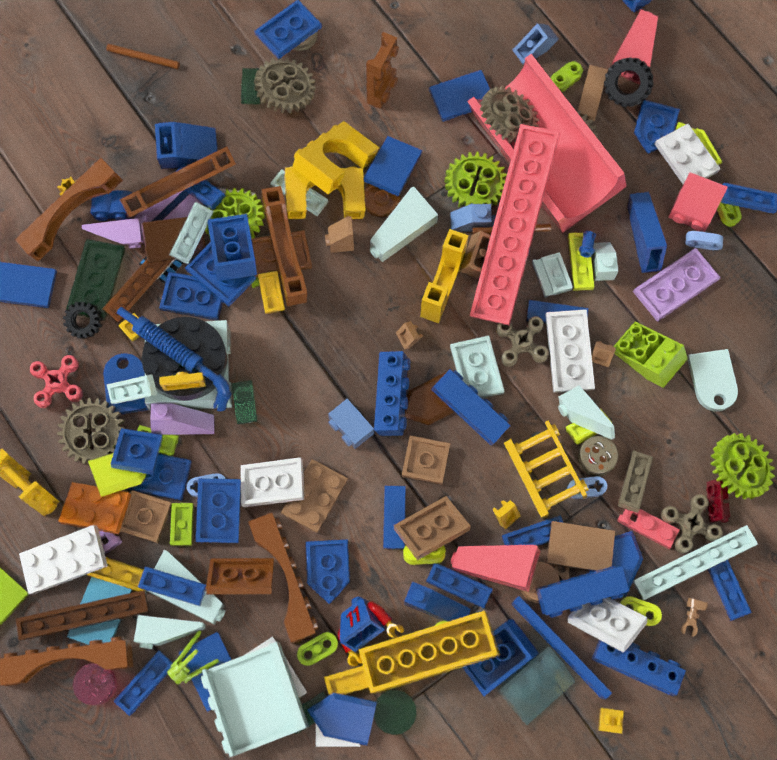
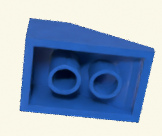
(232, 247)
(514, 652)

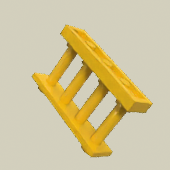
(535, 486)
(33, 493)

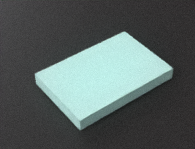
(478, 365)

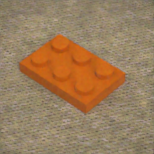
(87, 508)

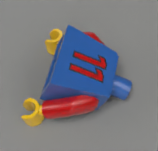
(361, 624)

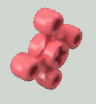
(58, 375)

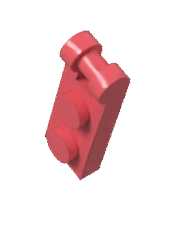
(650, 527)

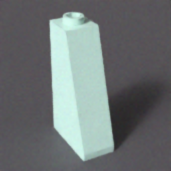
(403, 225)
(211, 607)

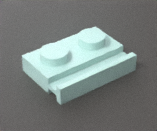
(552, 275)

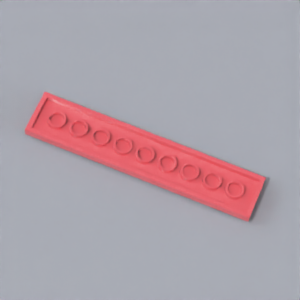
(515, 224)

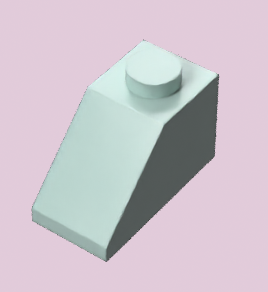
(604, 262)

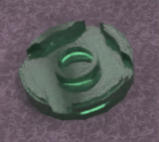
(395, 712)

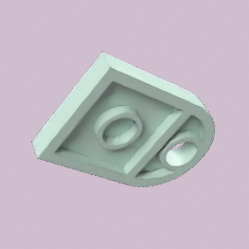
(713, 377)

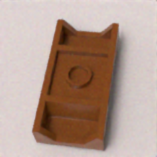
(380, 74)

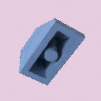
(536, 42)
(471, 217)

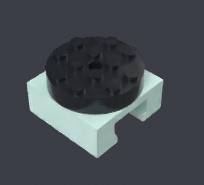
(205, 338)

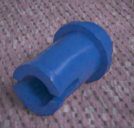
(587, 249)

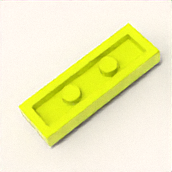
(580, 266)

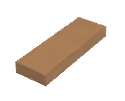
(592, 92)

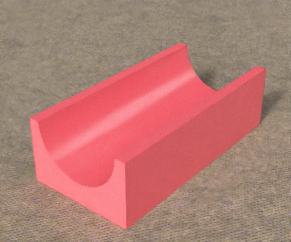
(582, 169)

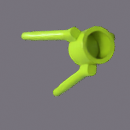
(179, 669)

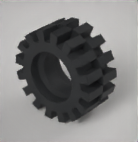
(70, 319)

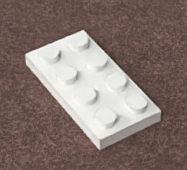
(569, 350)
(63, 559)

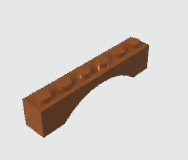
(177, 181)
(40, 235)
(283, 246)
(297, 619)
(108, 655)

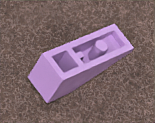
(122, 231)
(179, 420)

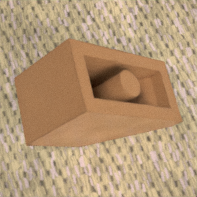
(340, 236)

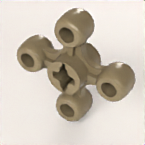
(528, 346)
(699, 525)

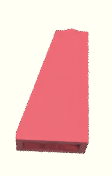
(638, 43)
(499, 564)

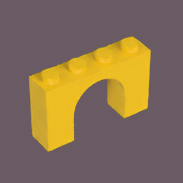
(342, 140)
(350, 188)
(438, 292)

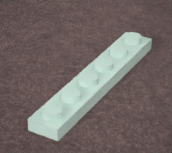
(695, 562)

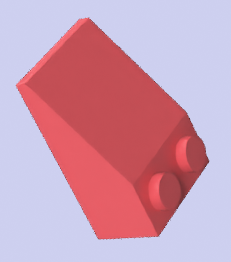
(697, 202)

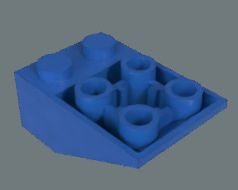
(183, 143)

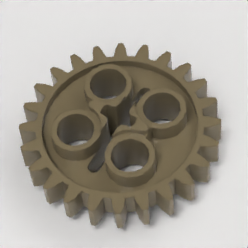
(287, 81)
(506, 112)
(72, 433)

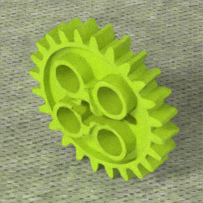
(459, 176)
(240, 203)
(742, 459)

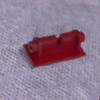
(716, 508)

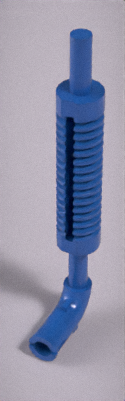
(179, 353)

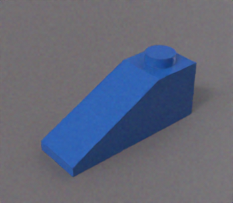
(434, 603)

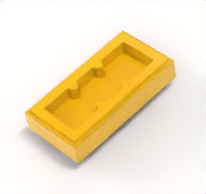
(271, 292)
(182, 381)
(347, 681)

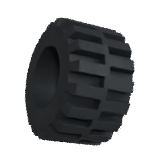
(616, 70)

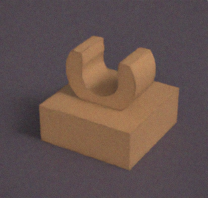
(408, 335)
(602, 354)

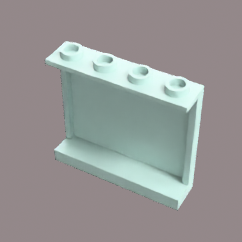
(254, 699)

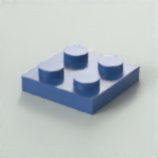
(136, 451)

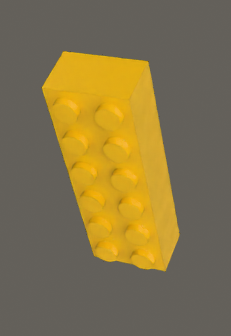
(429, 652)

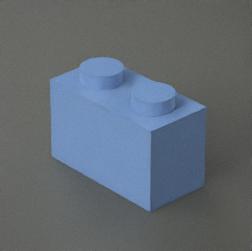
(350, 424)

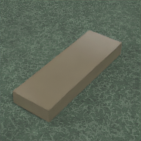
(635, 481)

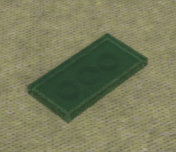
(96, 275)

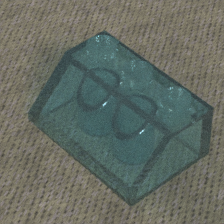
(537, 685)

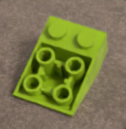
(650, 353)

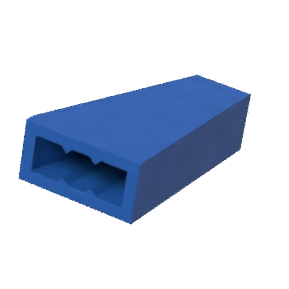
(646, 232)

